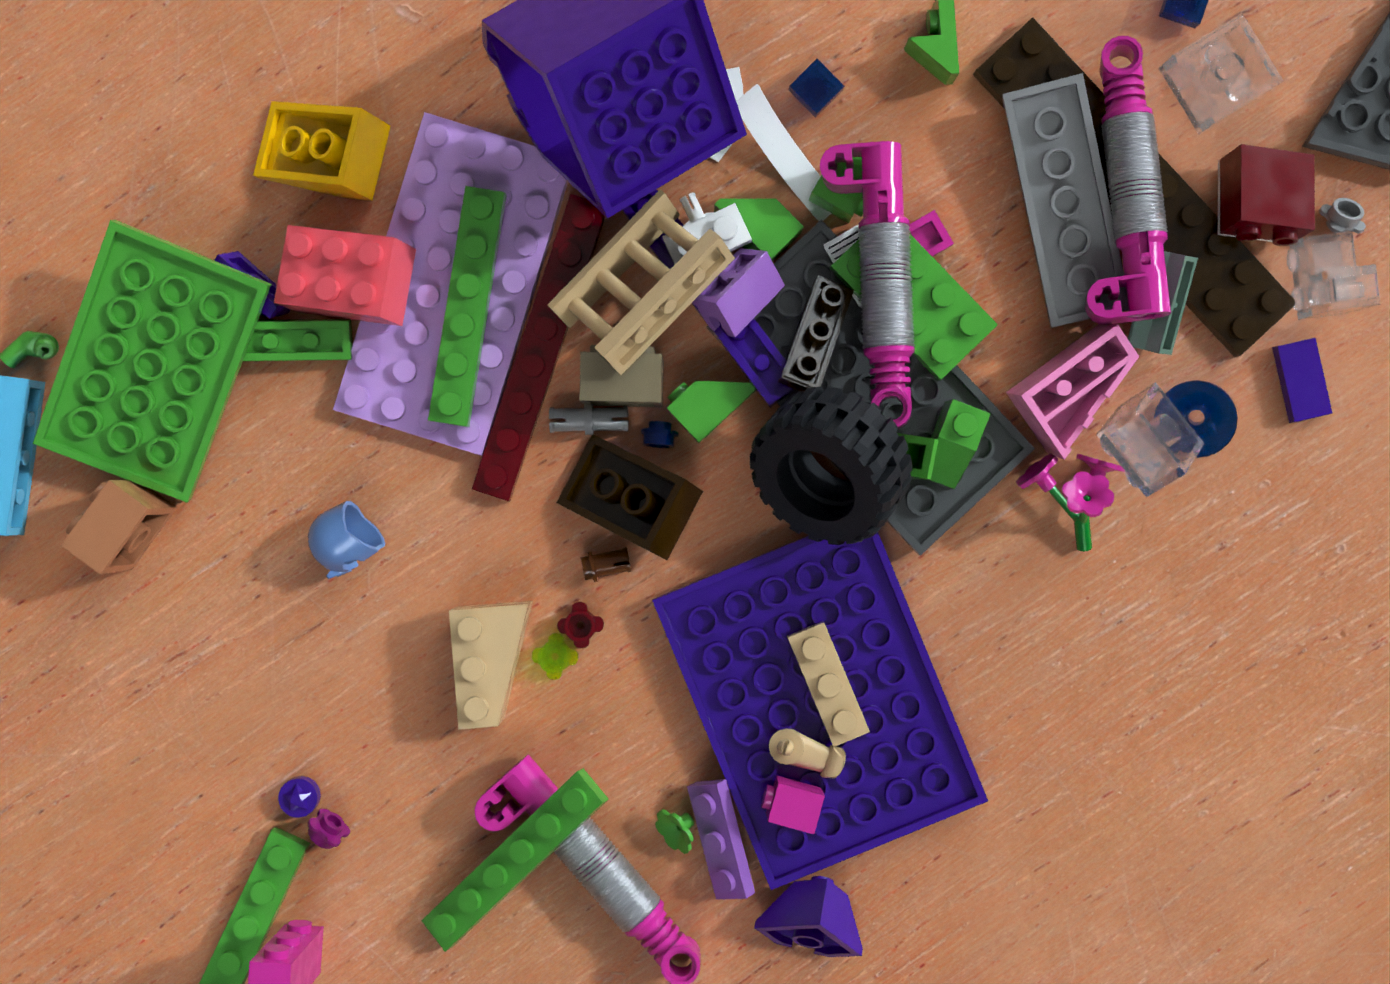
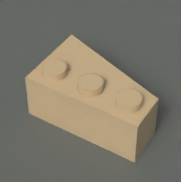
(485, 659)

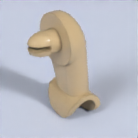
(798, 750)

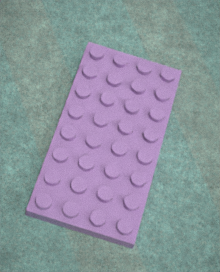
(396, 365)

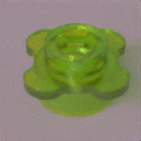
(544, 656)

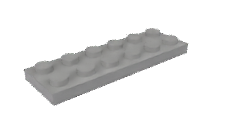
(1064, 195)

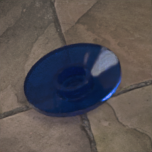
(1218, 408)

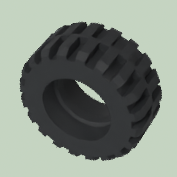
(852, 437)

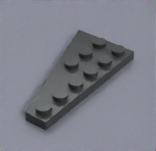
(1359, 115)

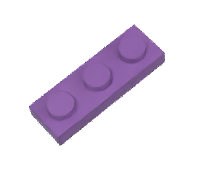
(721, 839)

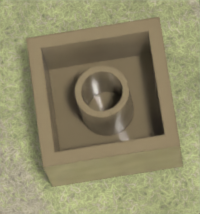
(637, 387)

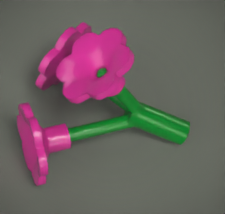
(1079, 498)

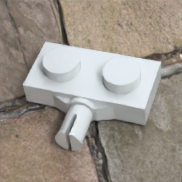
(725, 223)

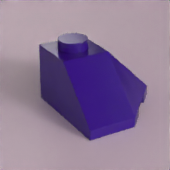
(813, 916)

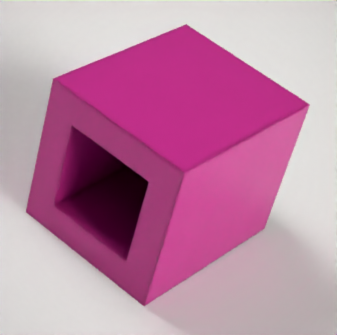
(793, 804)

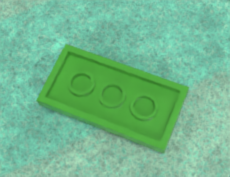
(944, 314)

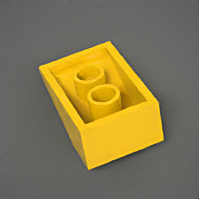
(323, 149)

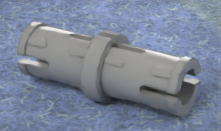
(588, 419)

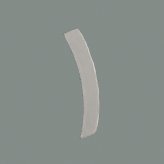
(780, 147)

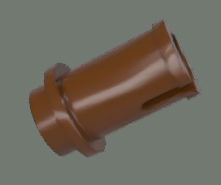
(605, 564)

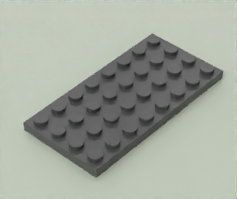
(927, 506)

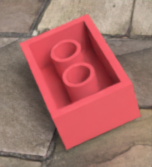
(345, 275)

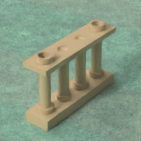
(663, 303)

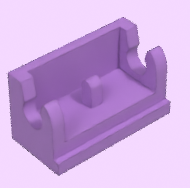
(740, 291)

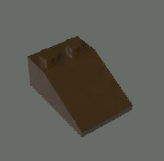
(630, 496)

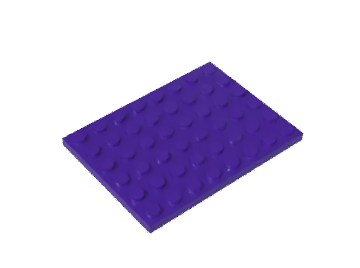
(748, 686)

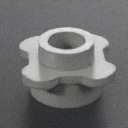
(1344, 216)

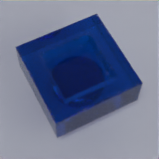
(1184, 11)
(816, 88)

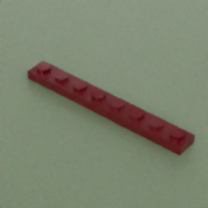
(537, 353)

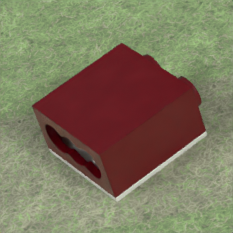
(1266, 195)

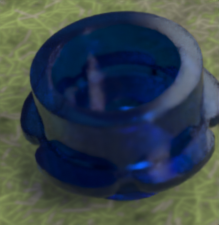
(659, 435)

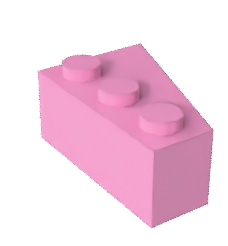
(1072, 386)

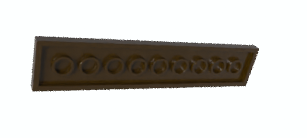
(1229, 285)

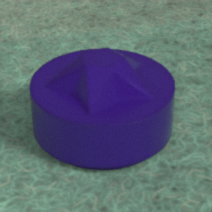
(299, 796)

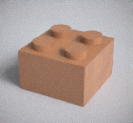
(117, 526)

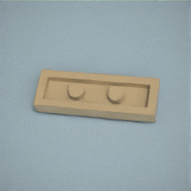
(828, 683)

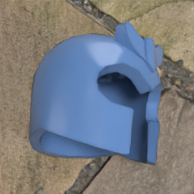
(342, 538)

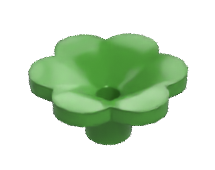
(675, 830)

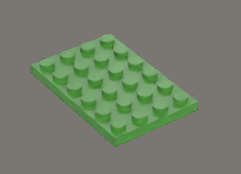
(151, 361)

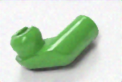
(29, 344)

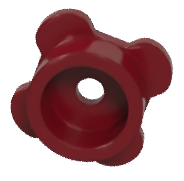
(569, 625)

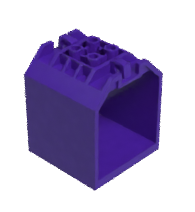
(615, 90)

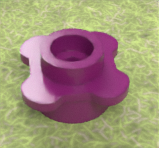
(327, 829)

